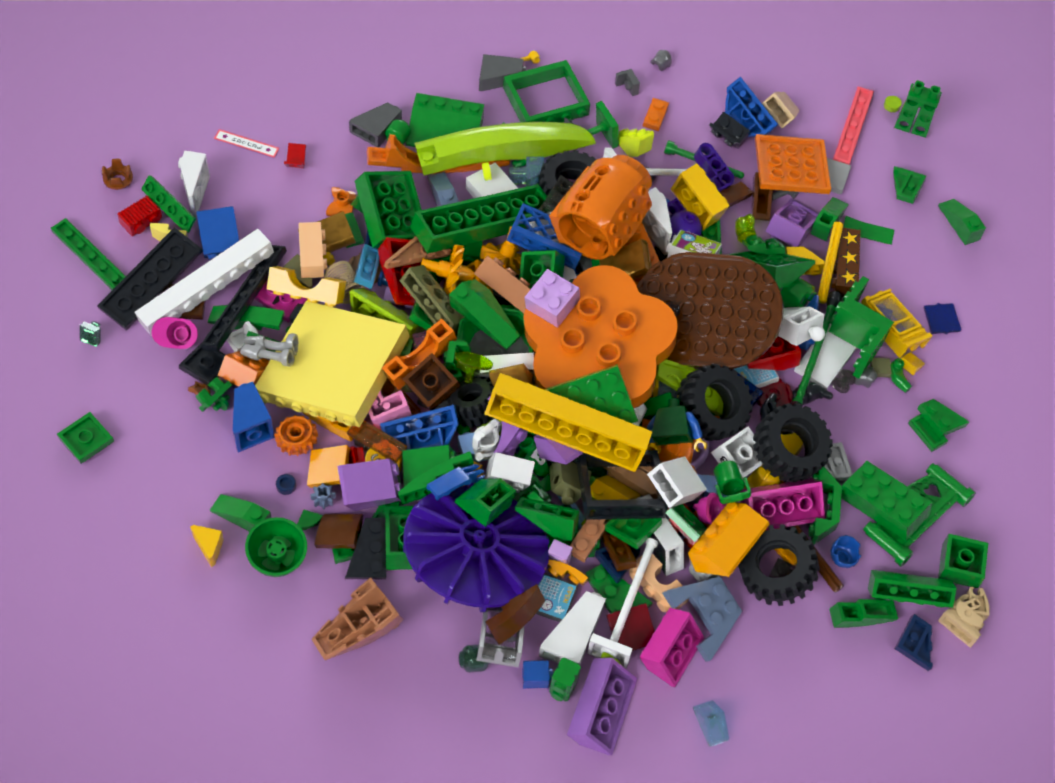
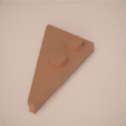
(413, 253)

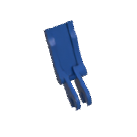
(454, 479)

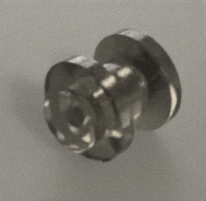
(845, 379)

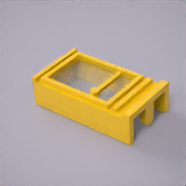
(906, 330)

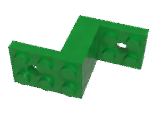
(860, 326)

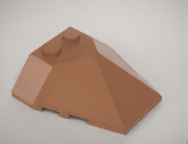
(359, 623)

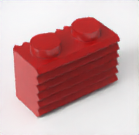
(139, 215)

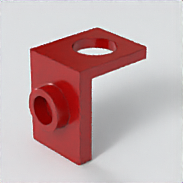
(296, 155)

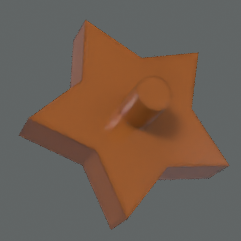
(198, 387)

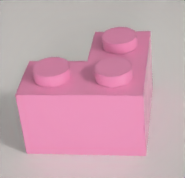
(388, 408)

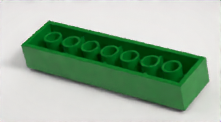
(473, 218)

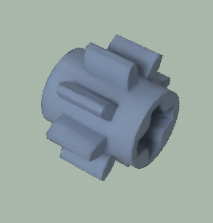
(323, 496)

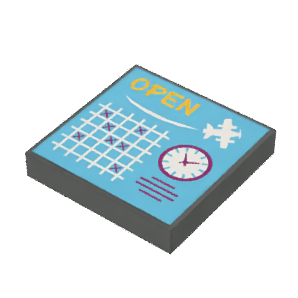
(558, 597)

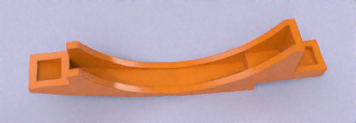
(399, 156)

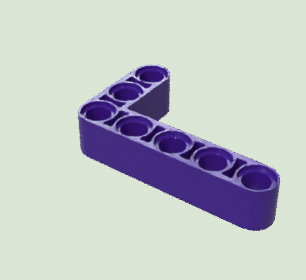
(716, 175)

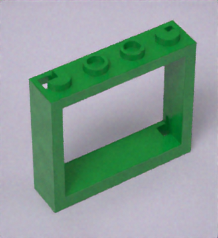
(540, 75)

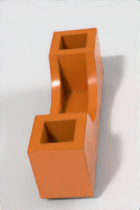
(435, 342)

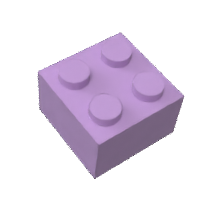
(552, 298)

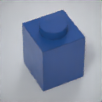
(536, 674)

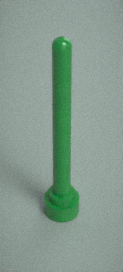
(672, 148)

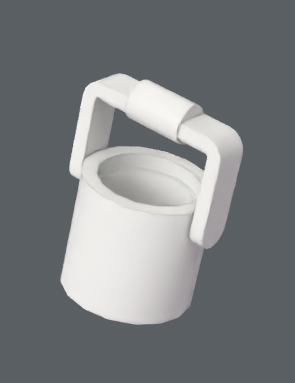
(486, 438)

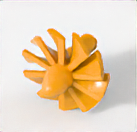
(504, 252)
(451, 270)

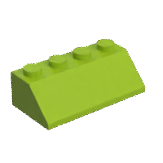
(369, 304)

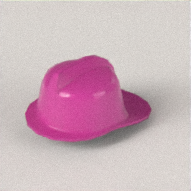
(174, 333)
(709, 508)

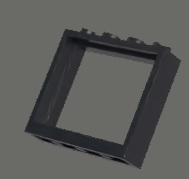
(618, 508)

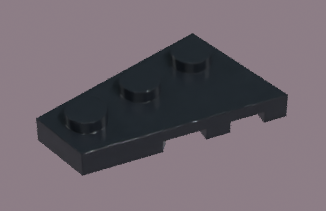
(370, 551)

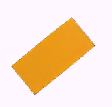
(561, 569)

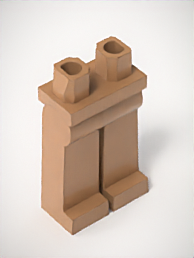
(636, 480)

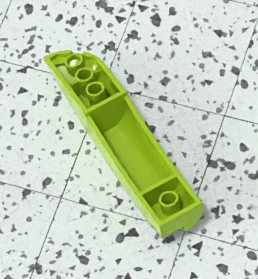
(500, 142)

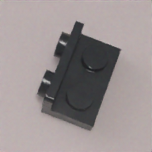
(730, 130)

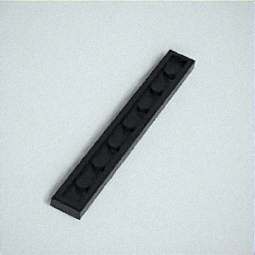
(241, 301)

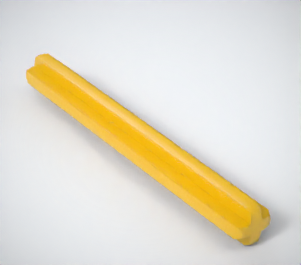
(830, 262)

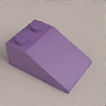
(792, 223)

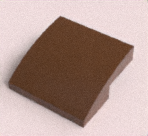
(338, 531)

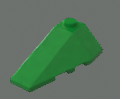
(483, 310)

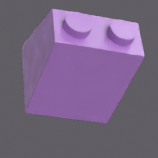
(369, 484)

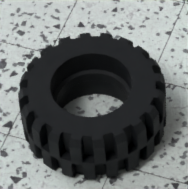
(566, 164)
(732, 392)
(811, 432)

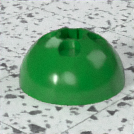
(274, 537)

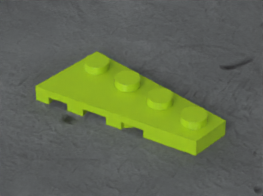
(672, 375)

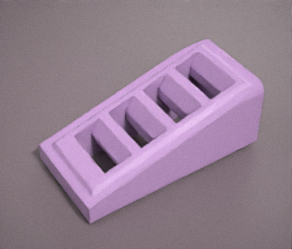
(560, 552)

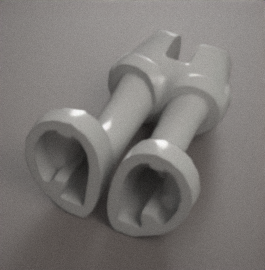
(256, 347)

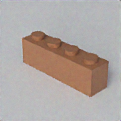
(504, 281)

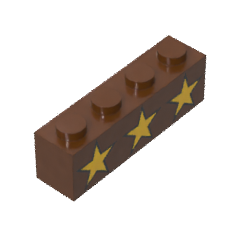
(847, 261)

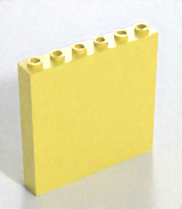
(335, 364)

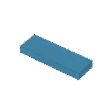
(367, 266)

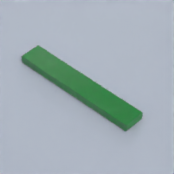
(88, 253)

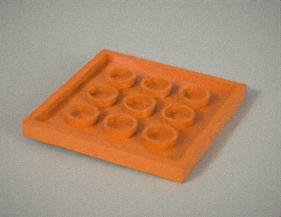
(792, 164)

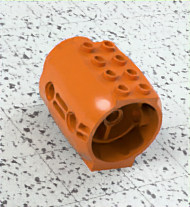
(603, 207)

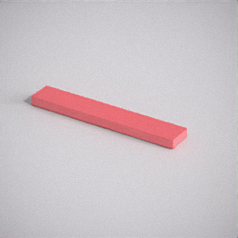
(853, 125)

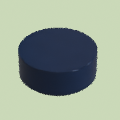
(285, 484)

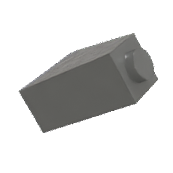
(495, 68)
(373, 123)

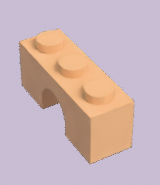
(652, 587)

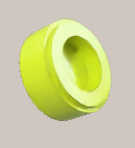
(486, 171)

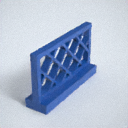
(533, 242)

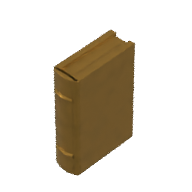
(336, 232)
(632, 259)

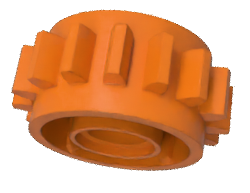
(296, 444)

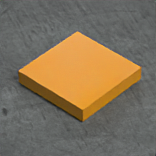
(324, 465)

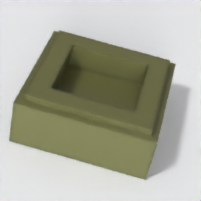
(882, 367)

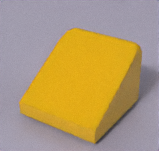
(912, 363)

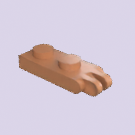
(587, 538)

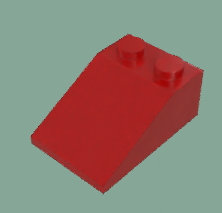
(779, 356)

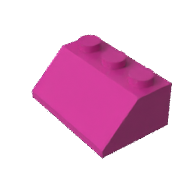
(675, 631)

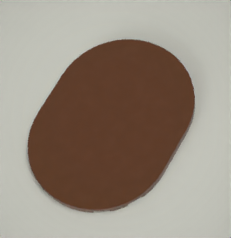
(726, 307)

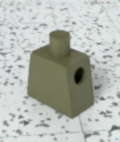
(565, 481)

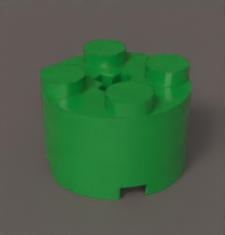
(798, 294)

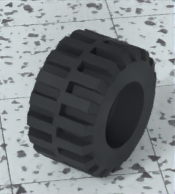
(472, 402)

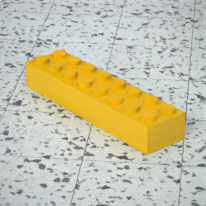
(568, 422)

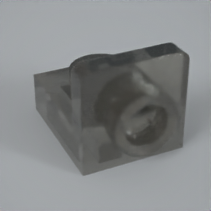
(781, 569)

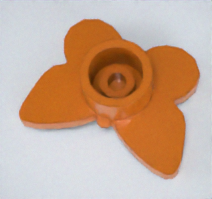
(341, 201)

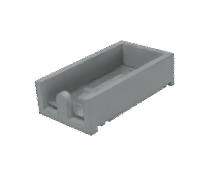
(506, 653)

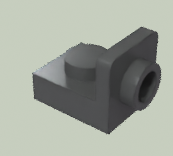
(629, 79)

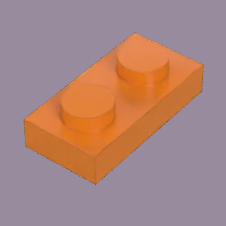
(655, 114)

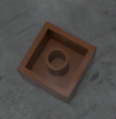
(431, 382)

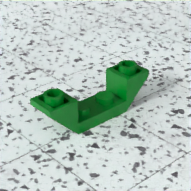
(824, 527)

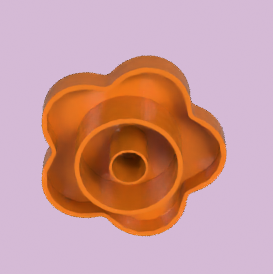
(604, 329)

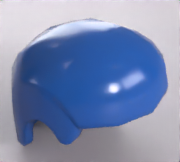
(845, 551)

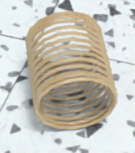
(349, 271)

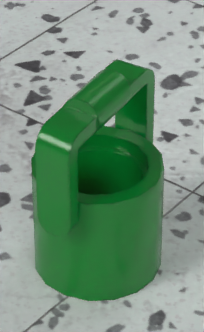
(730, 482)

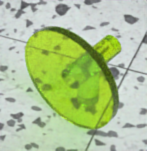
(470, 362)

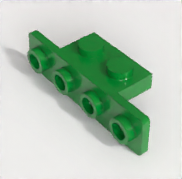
(168, 203)

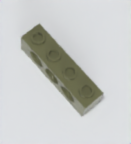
(430, 296)

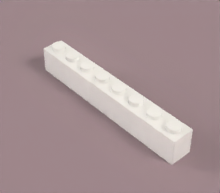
(206, 280)

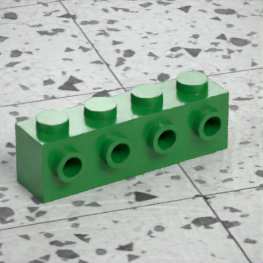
(912, 588)

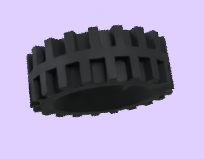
(785, 587)

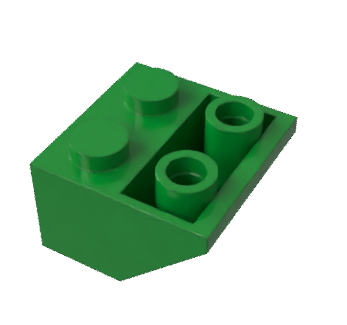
(487, 499)

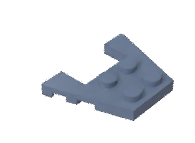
(714, 606)

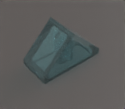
(712, 722)

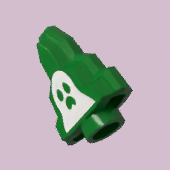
(529, 452)

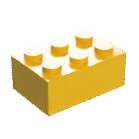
(700, 195)

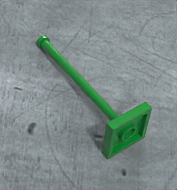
(605, 124)

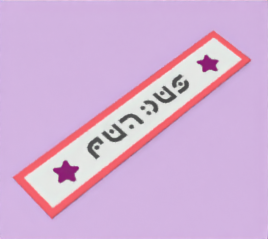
(246, 143)

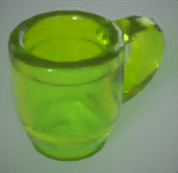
(745, 227)

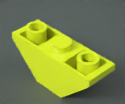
(635, 141)

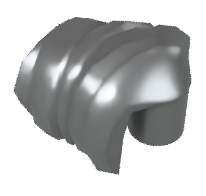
(662, 59)
(867, 377)

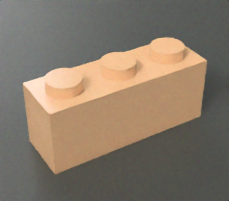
(312, 250)

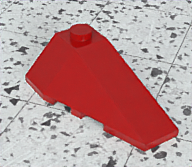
(393, 275)

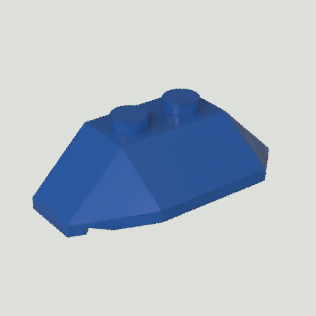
(748, 109)
(424, 429)

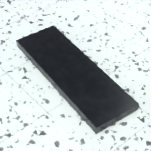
(150, 277)

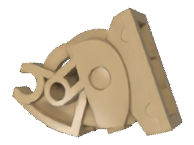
(967, 617)

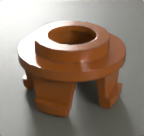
(117, 169)

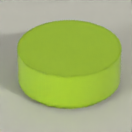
(892, 104)

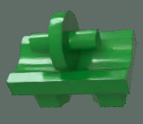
(207, 399)

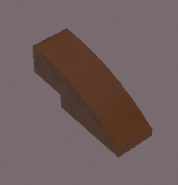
(761, 200)
(516, 614)

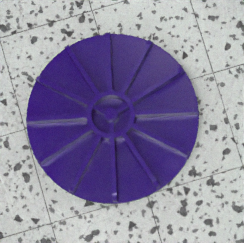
(473, 561)

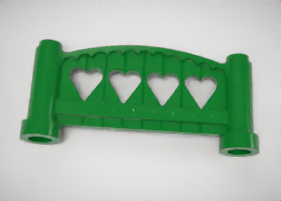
(950, 493)

